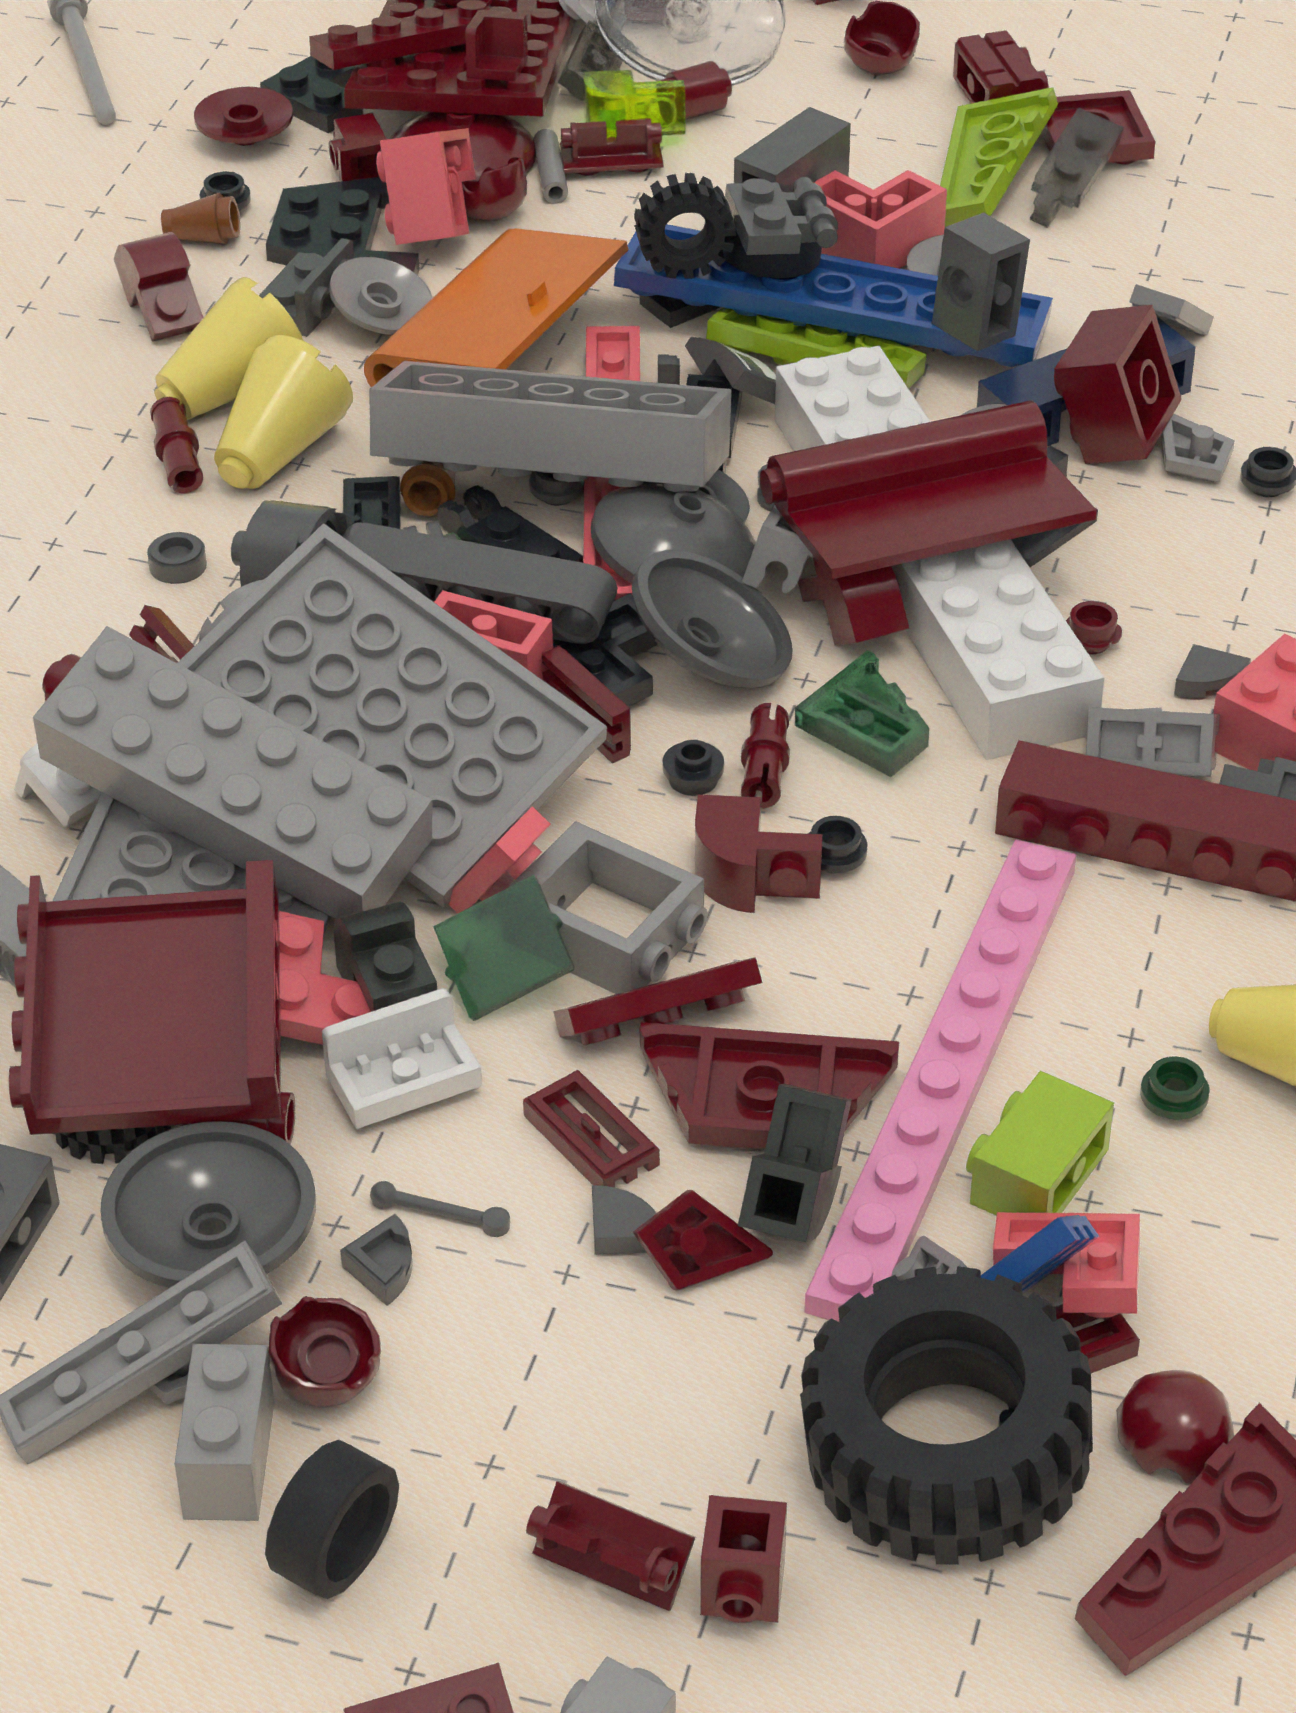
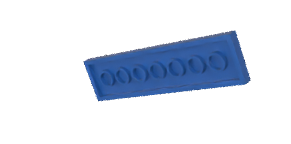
(834, 295)

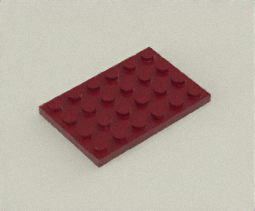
(438, 77)

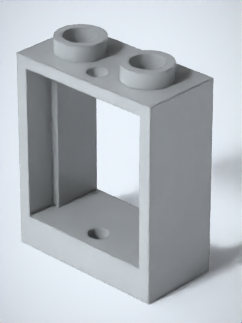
(600, 955)

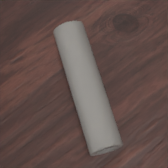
(550, 166)

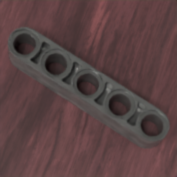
(564, 590)

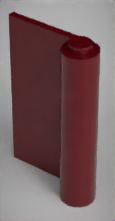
(924, 490)

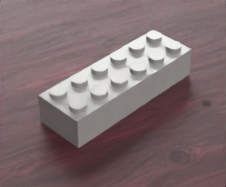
(550, 425)
(233, 776)

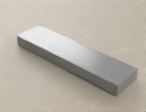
(136, 1352)

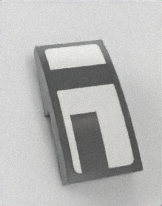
(741, 369)

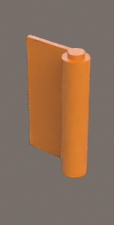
(499, 302)

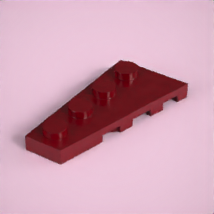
(1204, 1552)

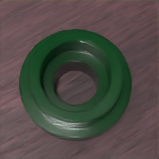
(1175, 1088)

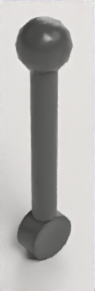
(494, 1220)

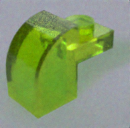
(616, 97)

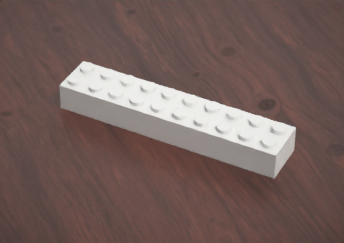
(969, 612)

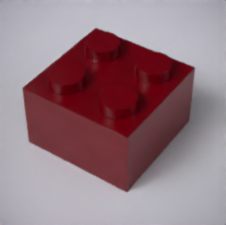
(1117, 384)

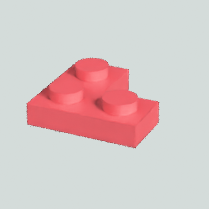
(306, 996)
(1099, 1277)

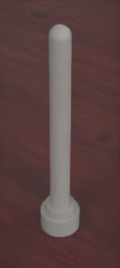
(71, 15)

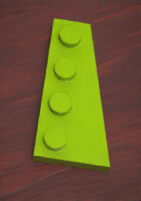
(989, 148)
(793, 343)

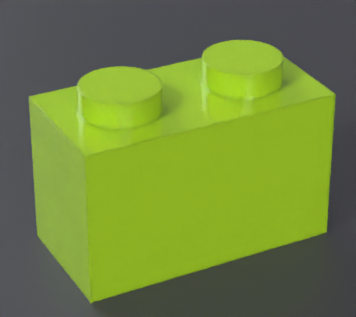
(1040, 1148)

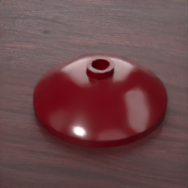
(492, 137)

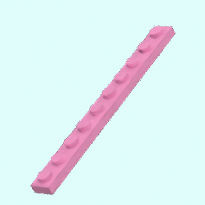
(943, 1079)

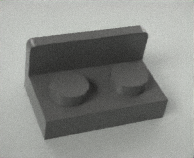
(305, 285)

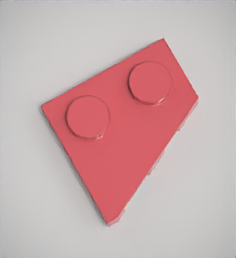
(501, 863)

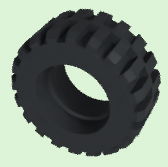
(963, 1493)

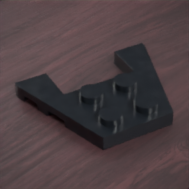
(321, 214)

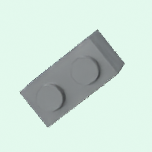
(225, 1432)

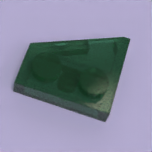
(865, 717)

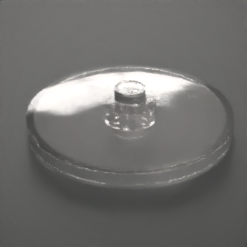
(682, 33)

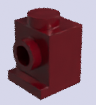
(356, 146)

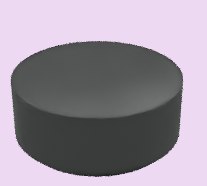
(177, 557)

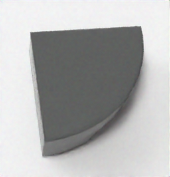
(668, 369)
(1207, 670)
(615, 1218)
(381, 1259)

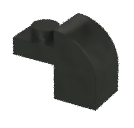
(382, 955)
(799, 1172)

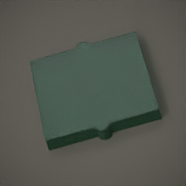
(503, 948)

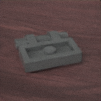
(779, 220)

